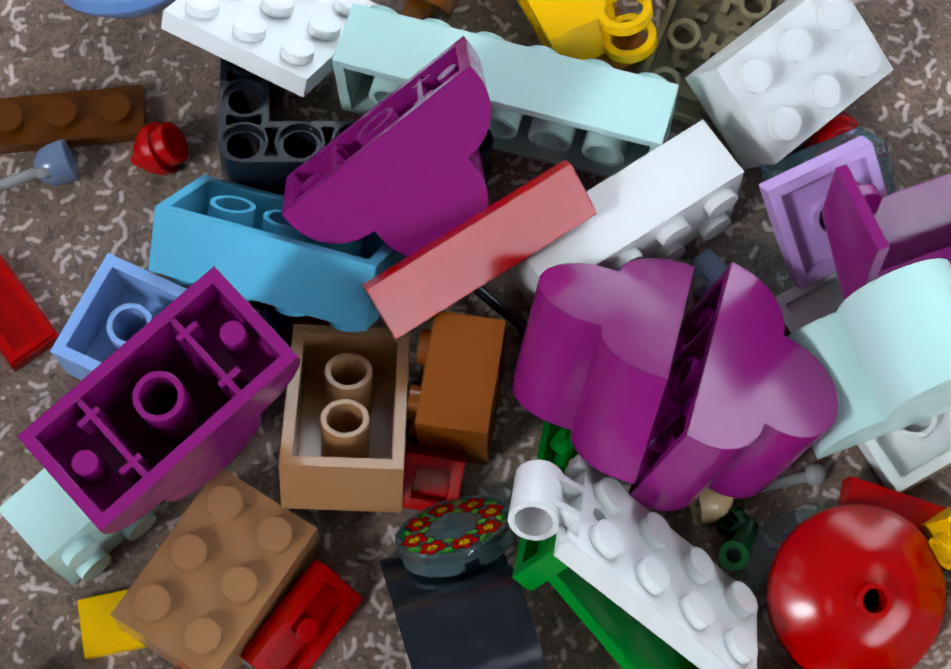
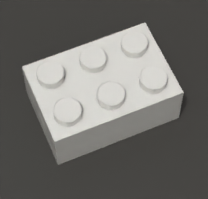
(788, 77)

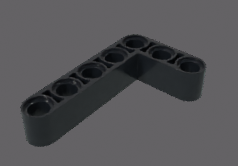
(266, 151)

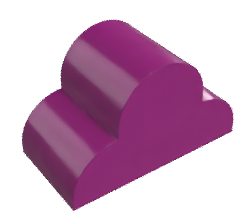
(404, 165)
(603, 355)
(734, 400)
(164, 406)

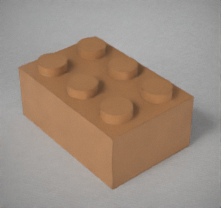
(345, 421)
(217, 576)

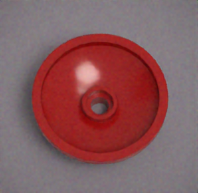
(821, 584)

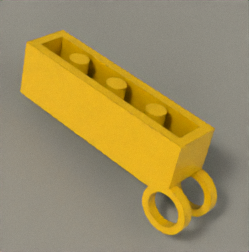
(587, 27)

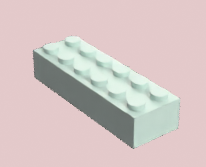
(539, 99)

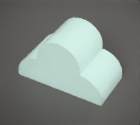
(886, 354)

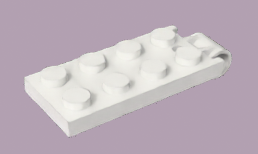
(637, 562)

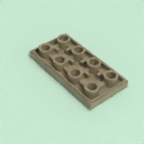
(691, 36)

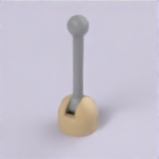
(715, 505)

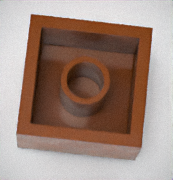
(460, 384)

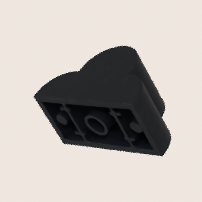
(464, 618)

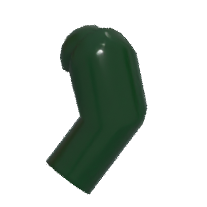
(741, 538)

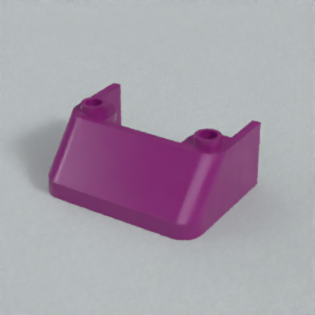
(884, 233)

